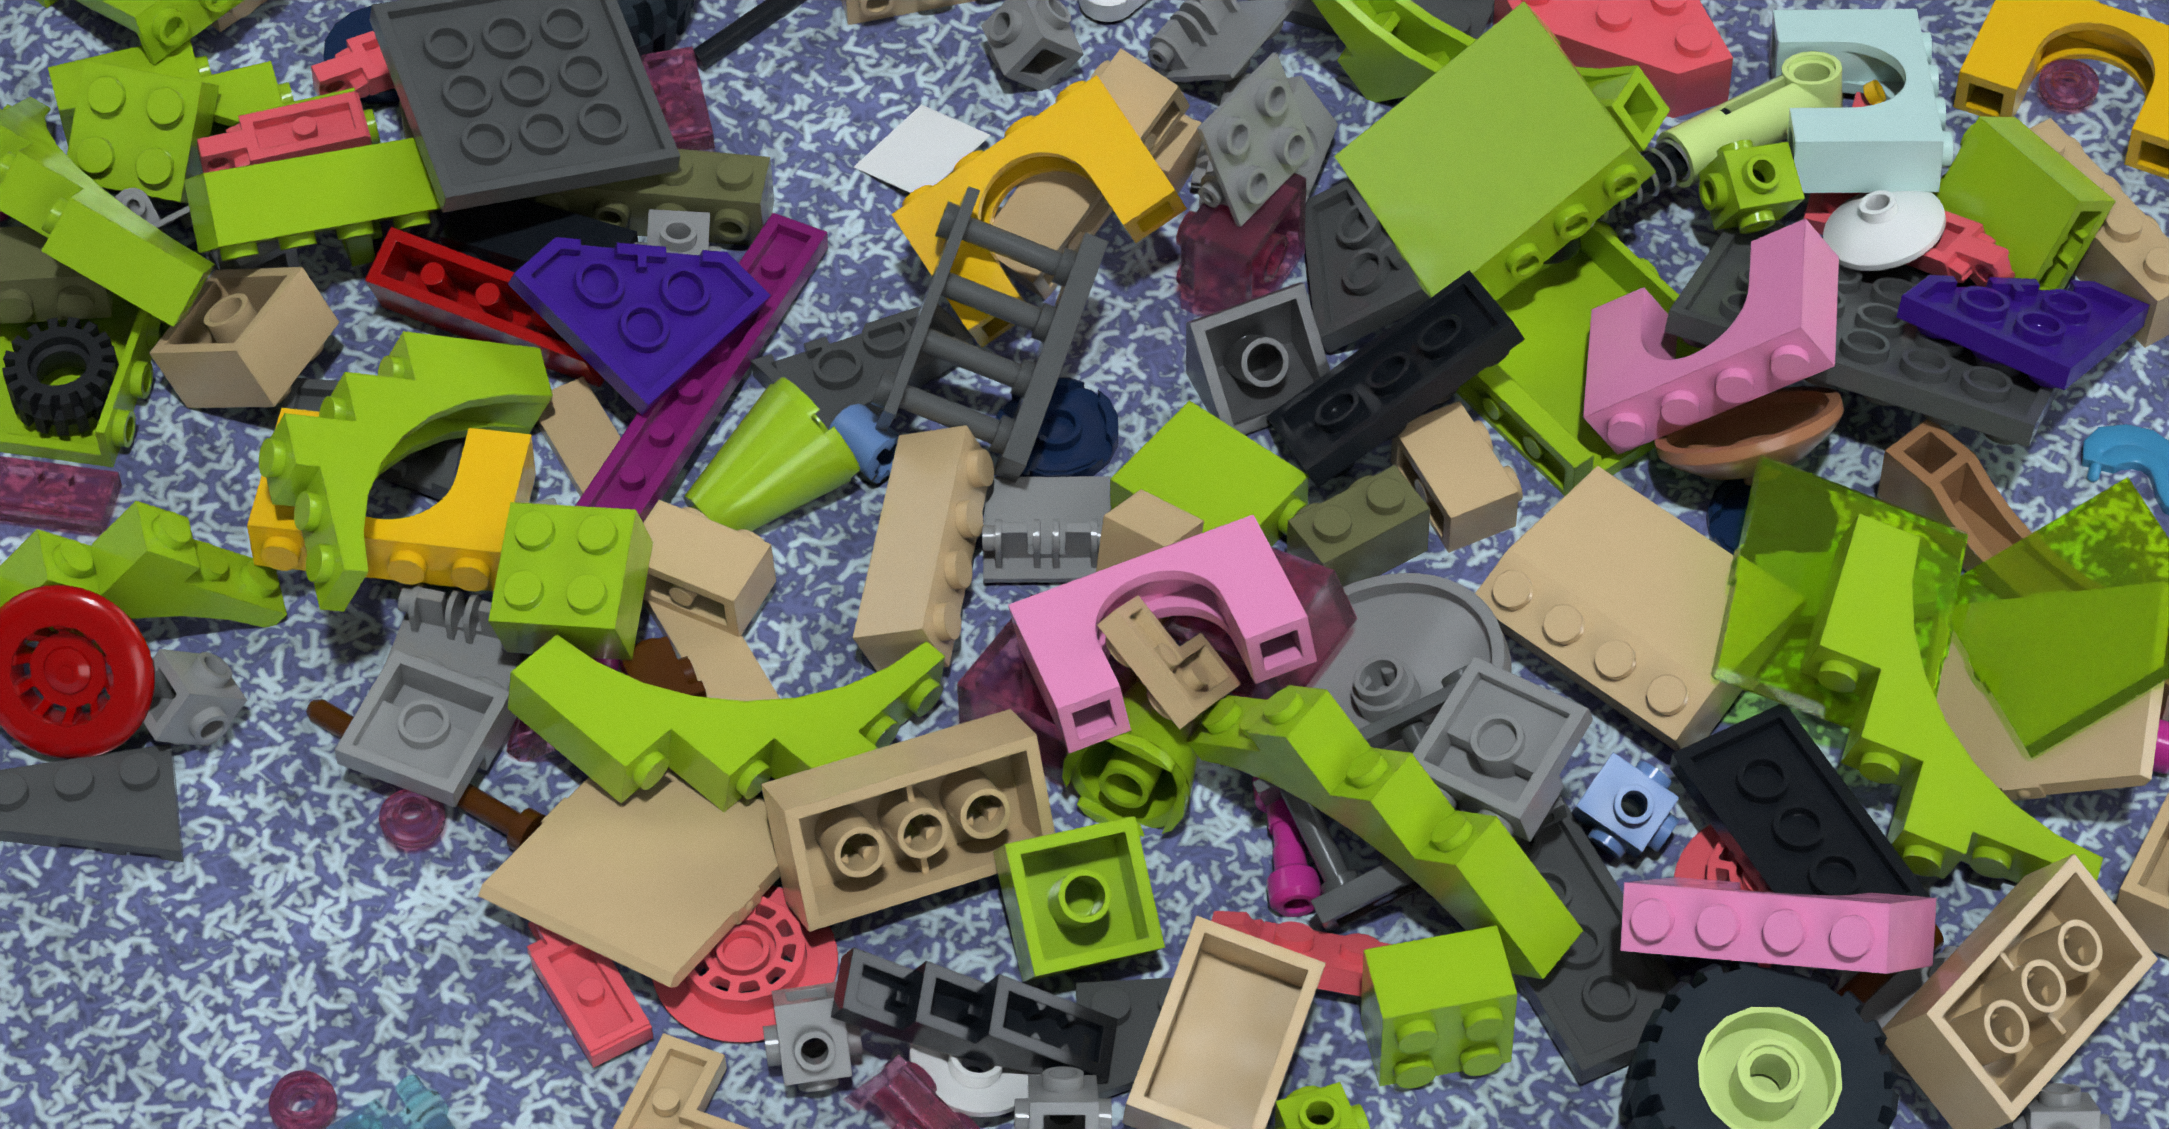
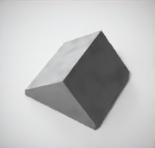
(1255, 356)

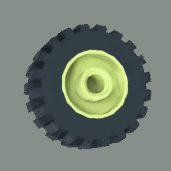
(1760, 1055)

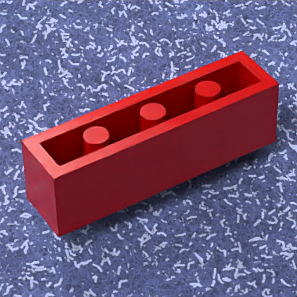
(465, 299)

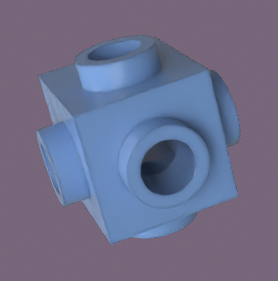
(1638, 785)

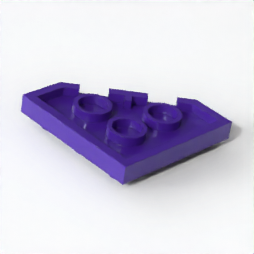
(639, 310)
(2036, 331)

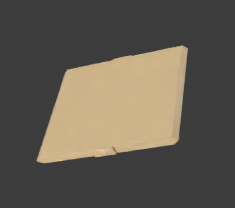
(2101, 756)
(641, 876)

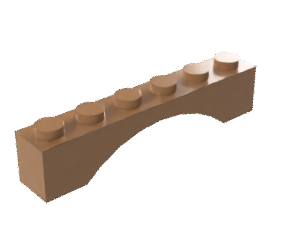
(1946, 482)

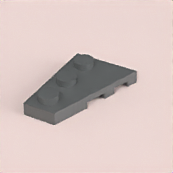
(1354, 269)
(99, 802)

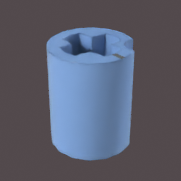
(870, 446)

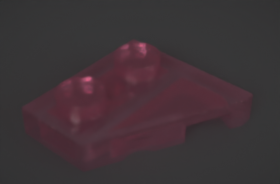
(907, 1098)

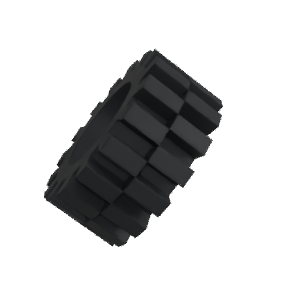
(55, 350)

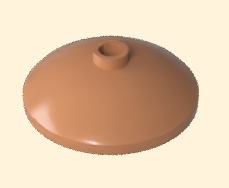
(1776, 425)

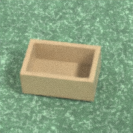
(1223, 1033)

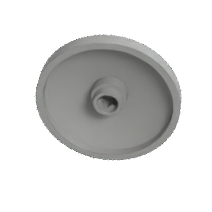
(1405, 642)

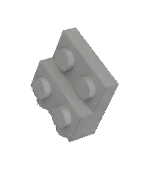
(426, 727)
(1502, 746)

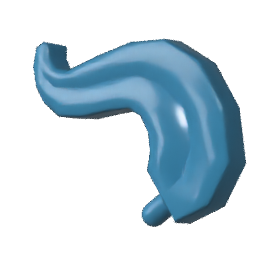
(2129, 448)

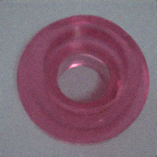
(2066, 95)
(411, 833)
(303, 1086)

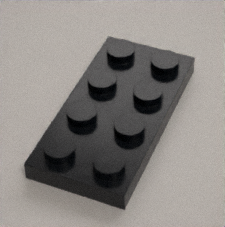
(1395, 378)
(1789, 811)

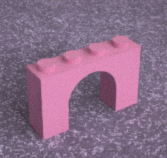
(1779, 337)
(1215, 576)
(1778, 928)

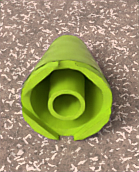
(772, 462)
(1139, 771)

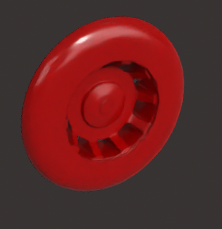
(89, 650)

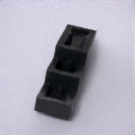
(972, 1019)

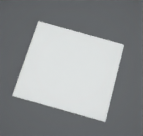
(921, 150)

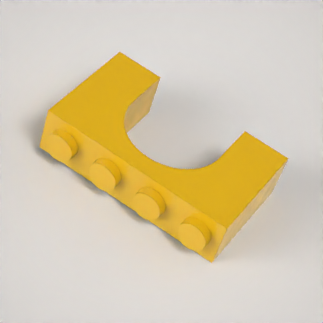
(2029, 34)
(1075, 135)
(443, 546)

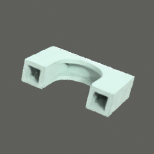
(1877, 145)

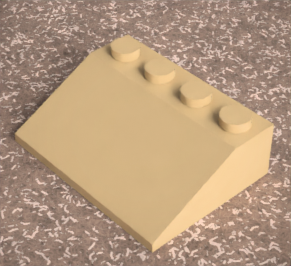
(1621, 606)

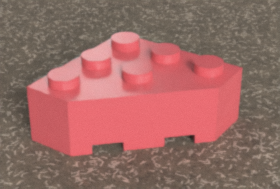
(1665, 38)

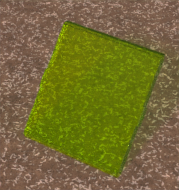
(1781, 578)
(2071, 617)

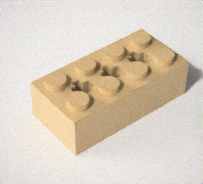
(906, 818)
(2018, 997)

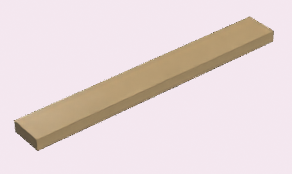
(582, 442)

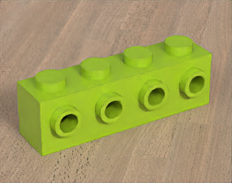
(308, 196)

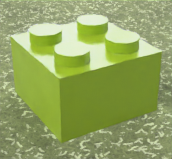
(140, 129)
(571, 577)
(1078, 898)
(1438, 1007)

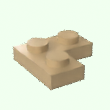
(1177, 679)
(676, 1089)

